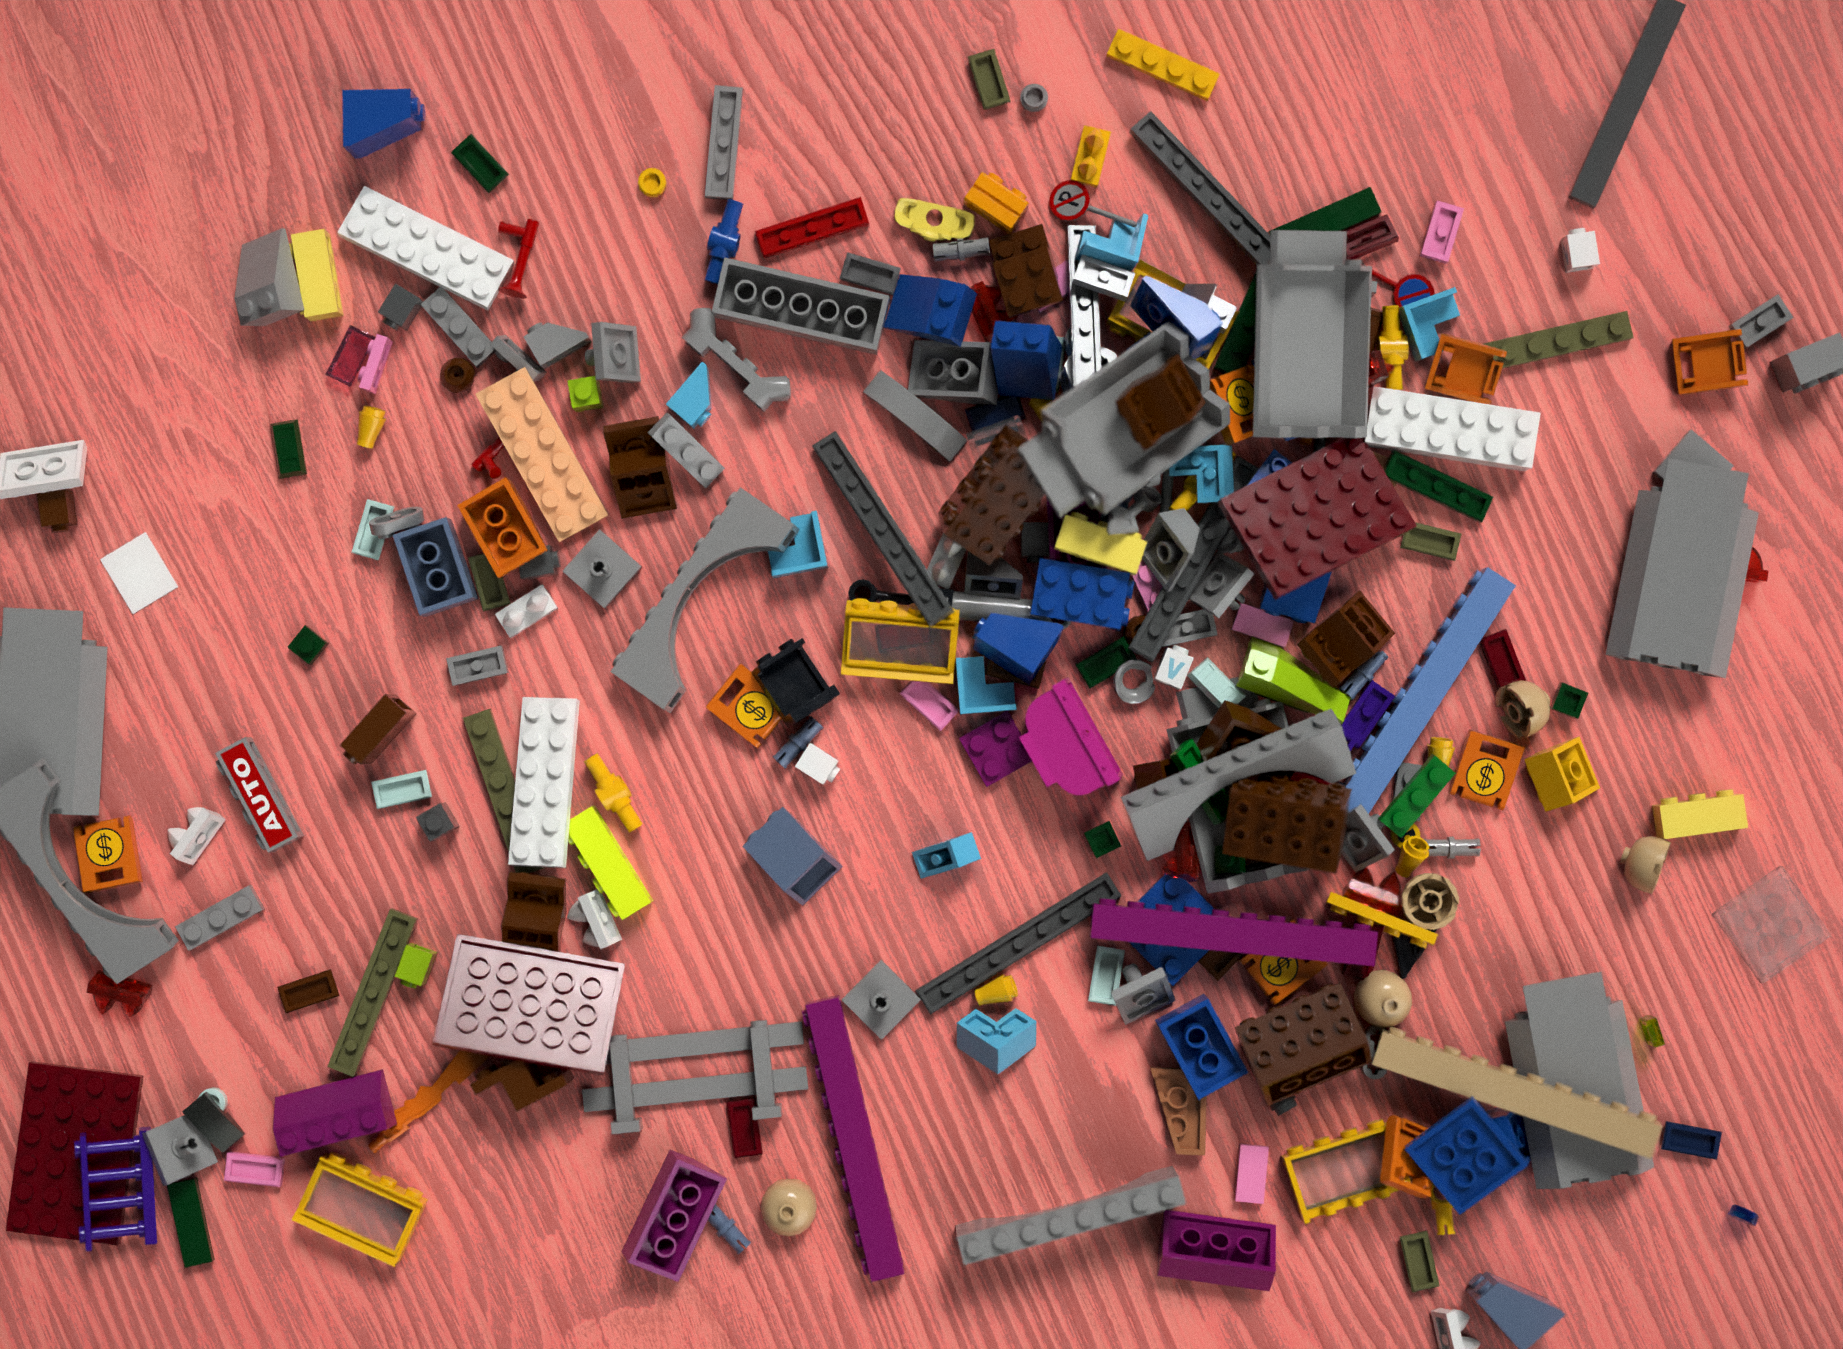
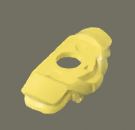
(913, 213)

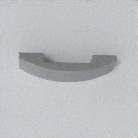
(915, 415)

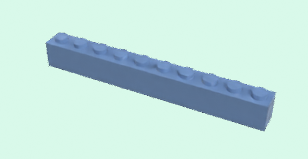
(1427, 686)

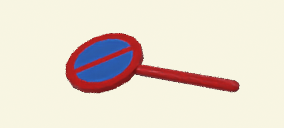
(1408, 289)

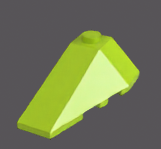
(1284, 678)

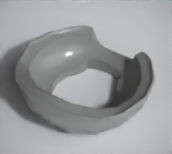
(1140, 693)

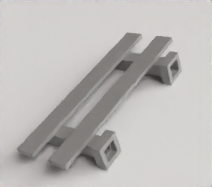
(762, 1082)

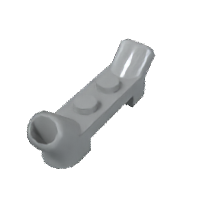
(702, 339)

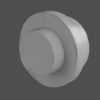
(1034, 97)

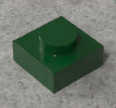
(308, 645)
(1569, 700)
(1102, 839)
(1227, 863)

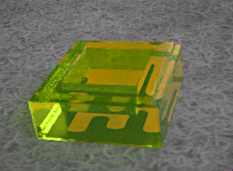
(1652, 1031)

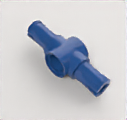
(723, 240)

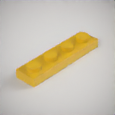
(1162, 64)
(1391, 924)

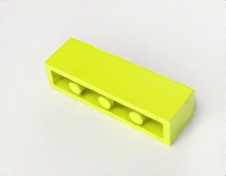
(608, 863)

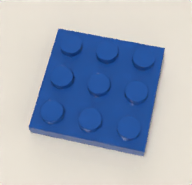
(1173, 959)
(1466, 1155)

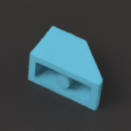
(693, 398)
(946, 855)

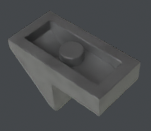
(1205, 293)

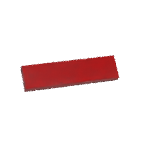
(812, 228)

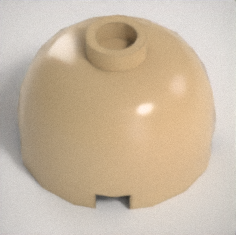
(1524, 706)
(1644, 862)
(1429, 901)
(1383, 999)
(788, 1207)

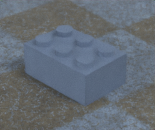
(435, 567)

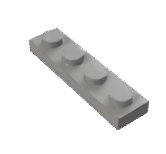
(724, 142)

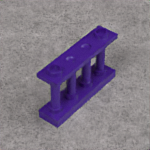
(143, 1200)

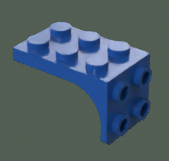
(1082, 594)

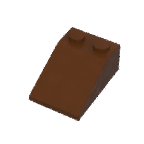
(1233, 728)

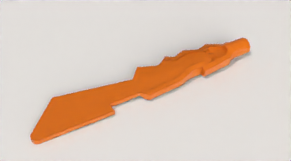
(429, 1096)

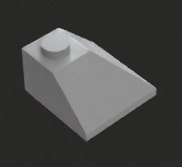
(1170, 546)

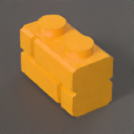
(996, 202)

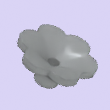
(1230, 543)

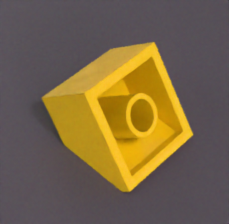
(1562, 774)

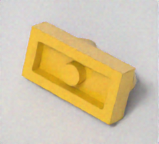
(1090, 156)

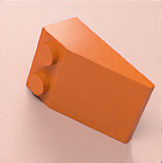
(503, 527)

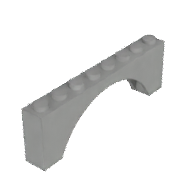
(651, 656)
(1308, 746)
(116, 940)
(1002, 1235)

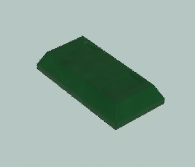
(479, 163)
(288, 449)
(1105, 662)

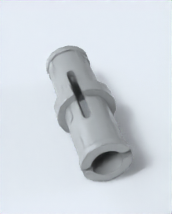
(961, 249)
(1453, 847)

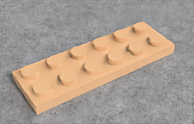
(542, 454)

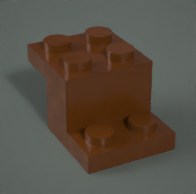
(1025, 271)
(1160, 402)
(639, 468)
(1346, 639)
(534, 911)
(521, 1081)

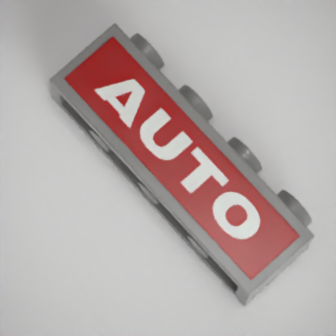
(259, 795)

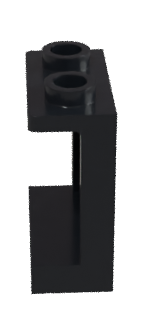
(793, 682)

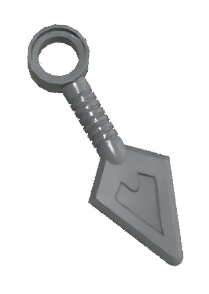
(1123, 520)

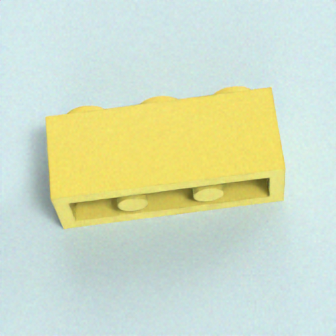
(316, 274)
(1093, 544)
(1699, 814)

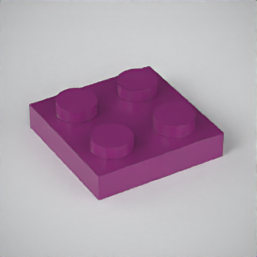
(996, 748)

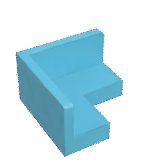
(1119, 249)
(1421, 316)
(1213, 469)
(806, 554)
(975, 694)
(998, 1042)

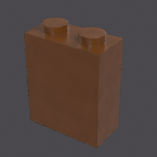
(377, 730)

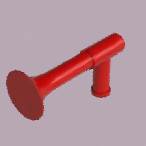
(528, 234)
(485, 459)

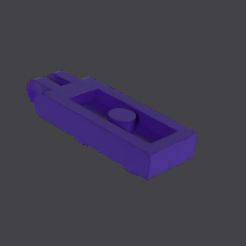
(1365, 714)

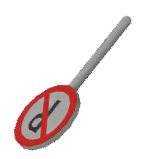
(1072, 200)

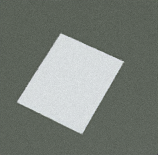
(139, 573)

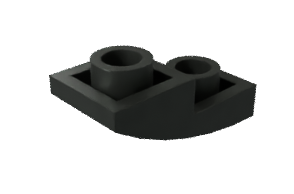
(213, 1122)

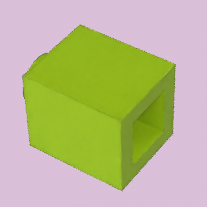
(585, 394)
(415, 965)

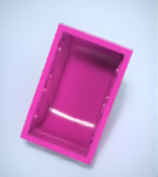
(1063, 747)

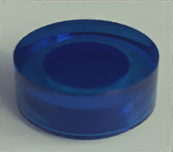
(1743, 1215)

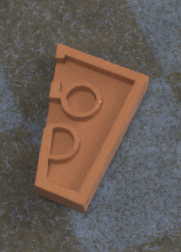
(1182, 1110)

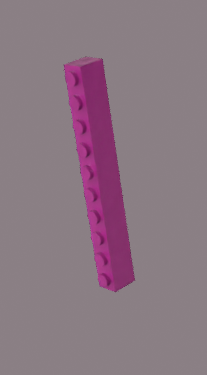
(1233, 934)
(854, 1137)

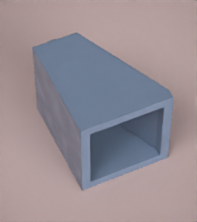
(791, 856)
(1515, 1310)

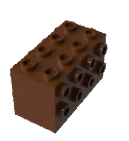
(992, 499)
(1287, 821)
(1303, 1043)

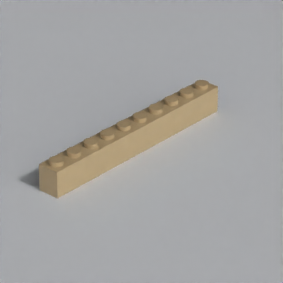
(1517, 1093)

